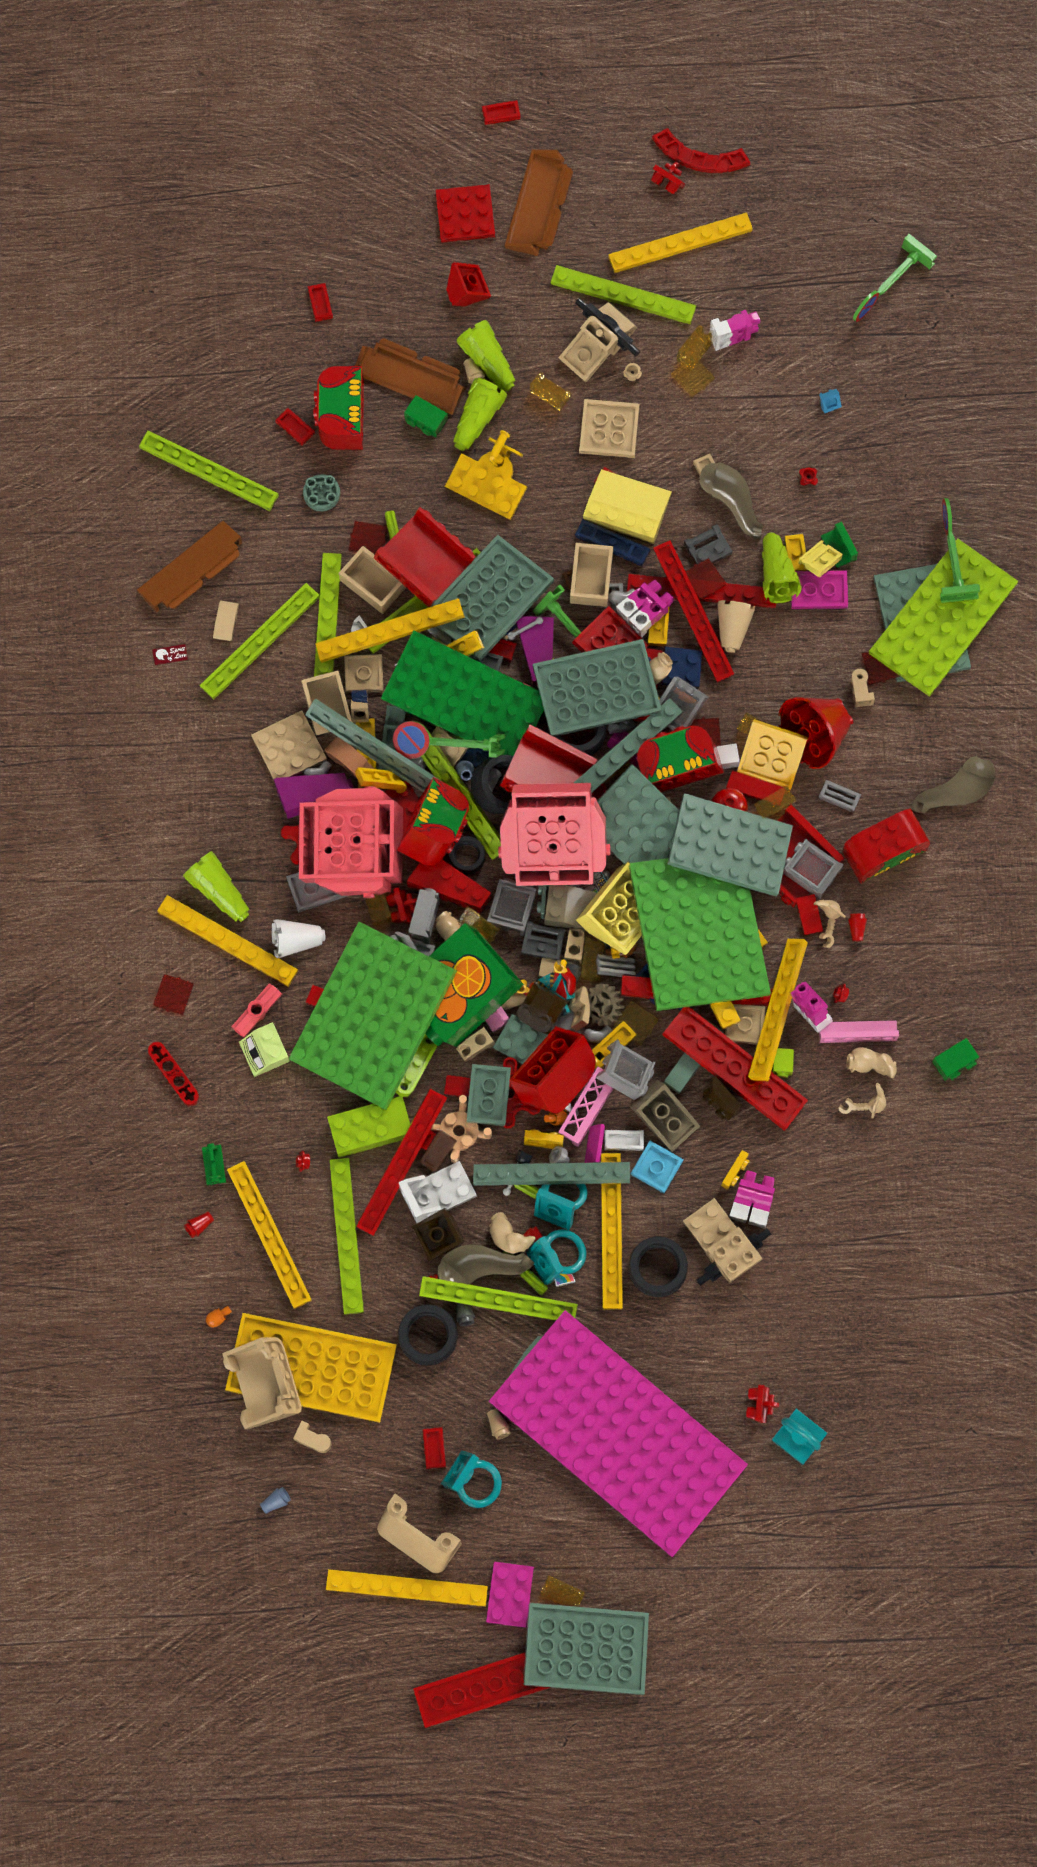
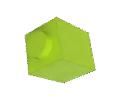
(783, 1063)

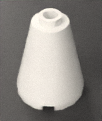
(295, 937)

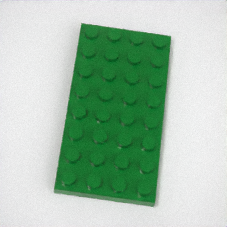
(461, 694)

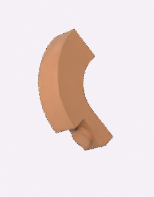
(346, 756)

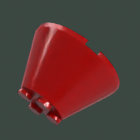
(820, 720)

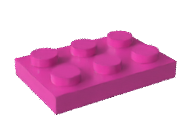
(825, 592)
(510, 1594)

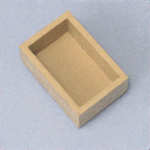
(591, 574)
(371, 580)
(329, 691)

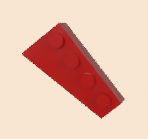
(450, 885)

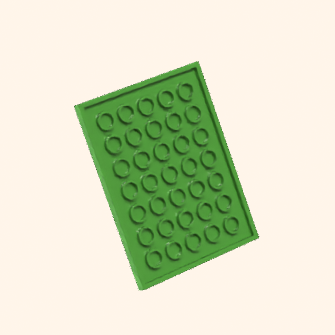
(697, 937)
(372, 1015)

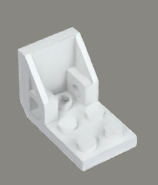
(437, 1191)

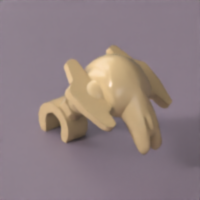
(832, 911)
(874, 1105)

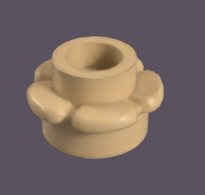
(632, 367)

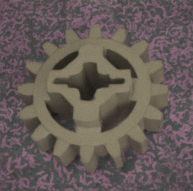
(607, 1013)

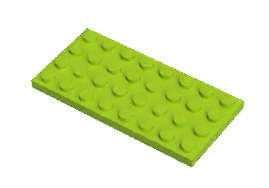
(933, 635)

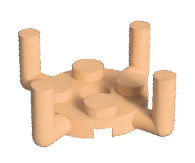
(471, 1132)

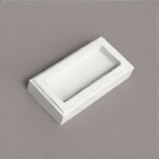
(624, 1140)

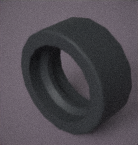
(481, 855)

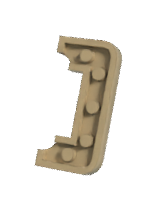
(264, 1381)
(411, 1541)

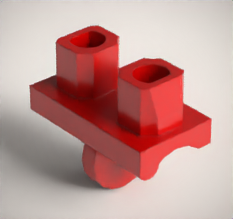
(660, 174)
(405, 905)
(764, 1404)

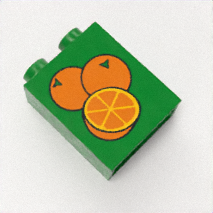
(477, 989)

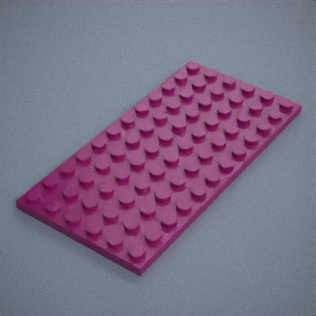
(618, 1433)

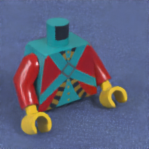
(559, 982)

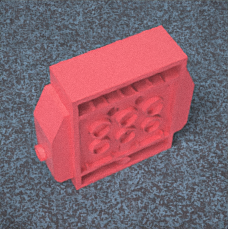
(578, 838)
(351, 867)

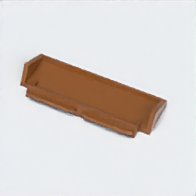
(538, 202)
(404, 373)
(186, 572)

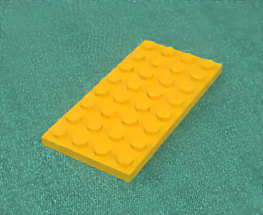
(328, 1367)

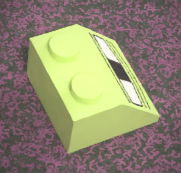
(264, 1050)

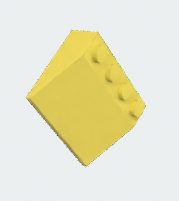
(627, 506)
(614, 913)

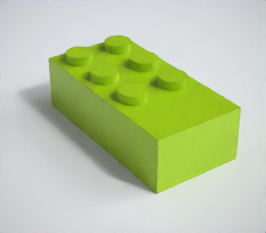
(369, 1127)

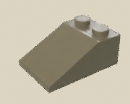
(565, 905)
(665, 1115)

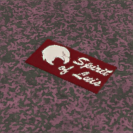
(170, 654)

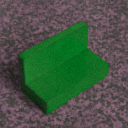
(841, 541)

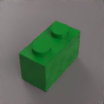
(425, 416)
(956, 1059)

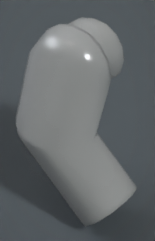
(618, 596)
(323, 769)
(403, 938)
(597, 1036)

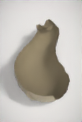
(732, 490)
(964, 788)
(475, 1261)

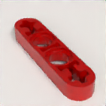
(175, 1072)

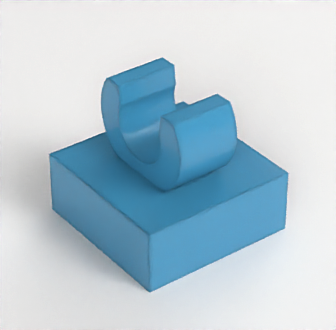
(830, 400)

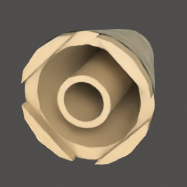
(733, 623)

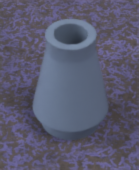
(464, 766)
(275, 1500)

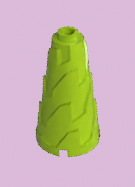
(486, 353)
(478, 411)
(779, 574)
(216, 884)

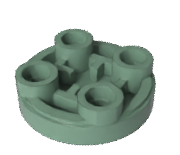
(321, 492)

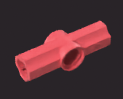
(248, 1020)

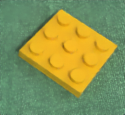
(772, 754)

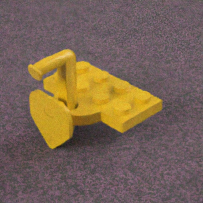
(489, 479)

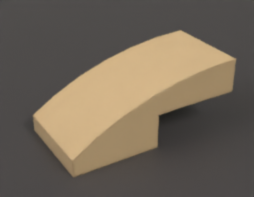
(225, 620)
(581, 1009)

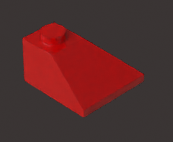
(466, 285)

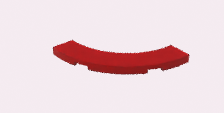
(699, 160)

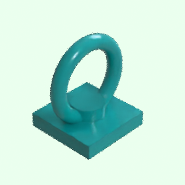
(556, 1208)
(546, 1259)
(799, 1436)
(461, 1473)

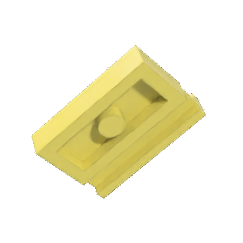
(820, 558)

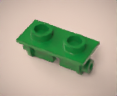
(213, 1164)

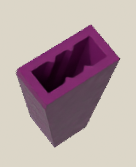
(536, 642)
(307, 789)

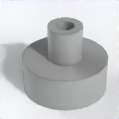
(559, 1155)

